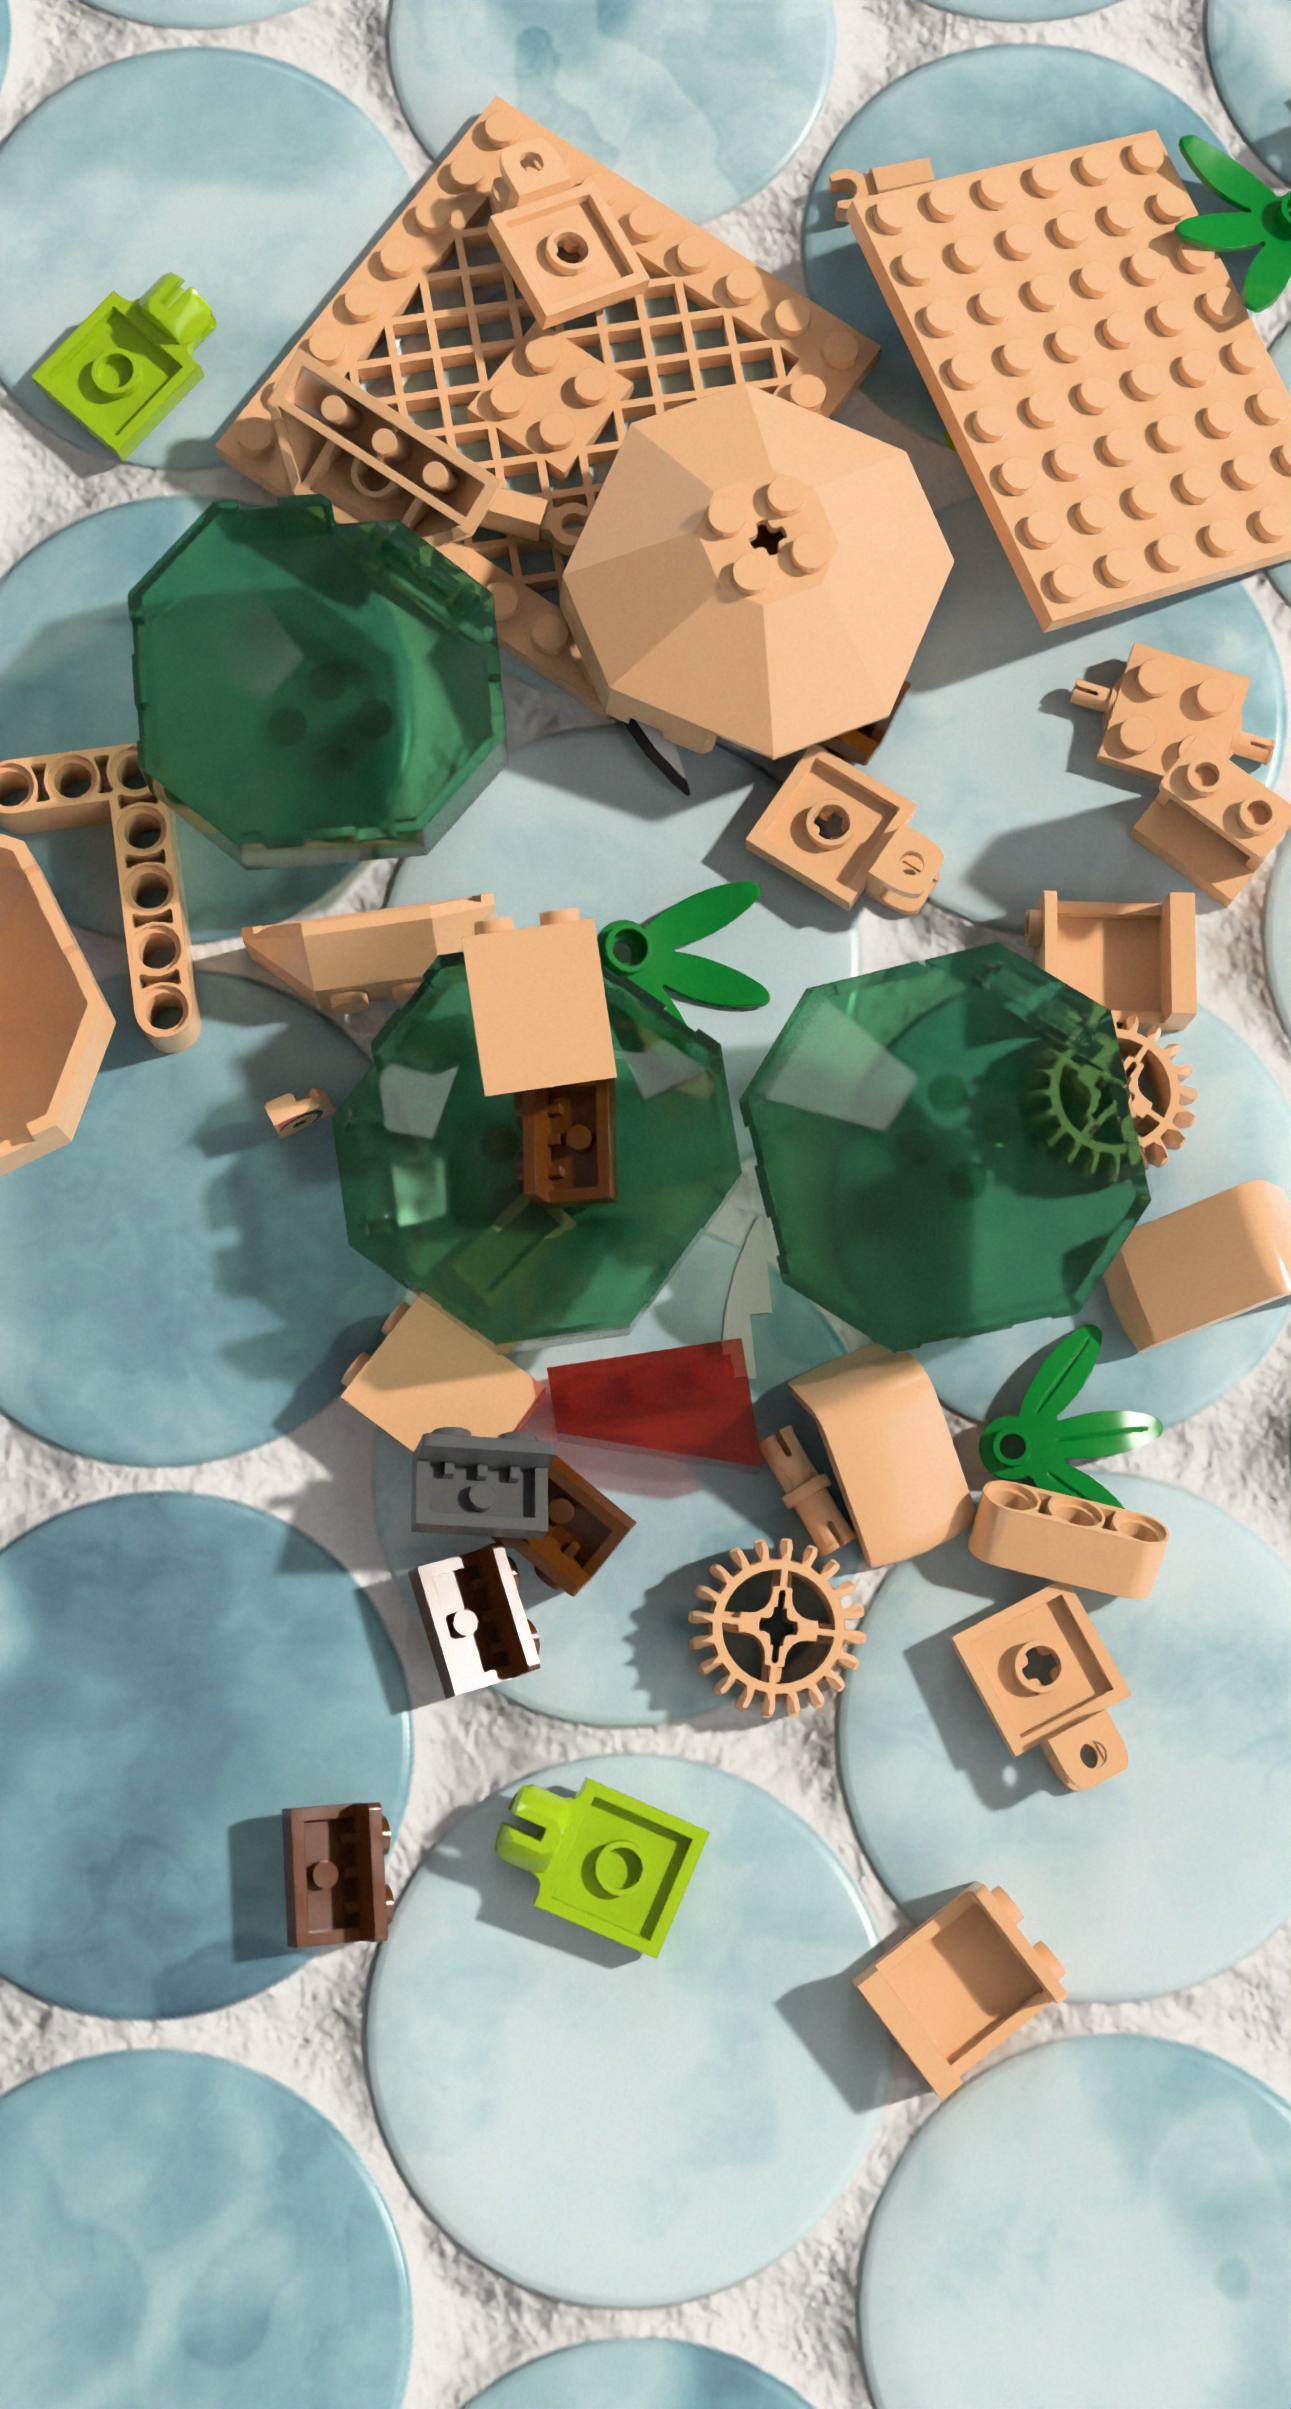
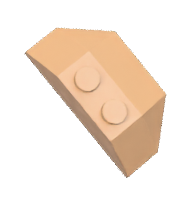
(373, 457)
(365, 954)

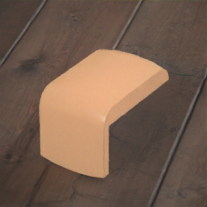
(1202, 1264)
(888, 1452)

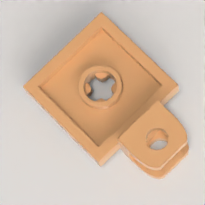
(542, 214)
(871, 852)
(1069, 1708)

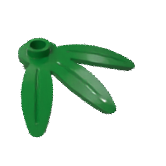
(1262, 222)
(657, 963)
(1052, 1441)

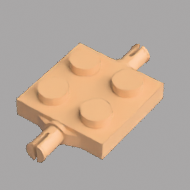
(1163, 707)

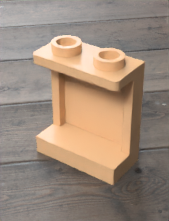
(1212, 822)
(1122, 955)
(538, 1003)
(436, 1378)
(961, 1985)

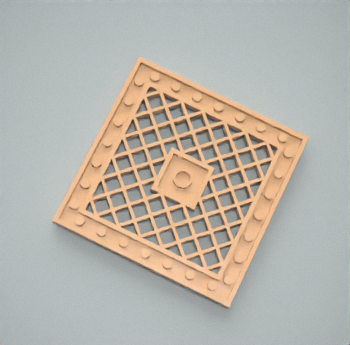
(548, 392)

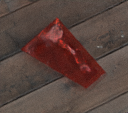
(662, 1404)

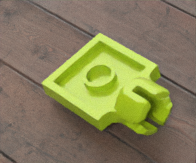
(130, 363)
(604, 1860)

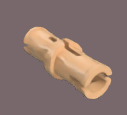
(806, 1491)

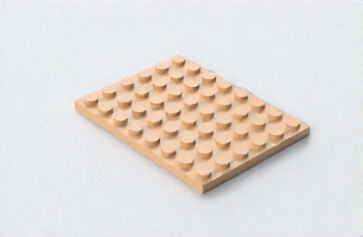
(1090, 373)

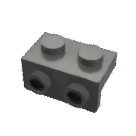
(481, 1484)

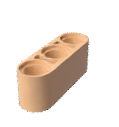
(1068, 1539)

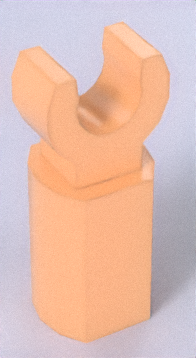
(877, 181)
(535, 519)

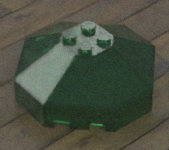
(314, 685)
(947, 1147)
(438, 1190)

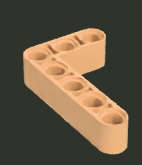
(138, 869)

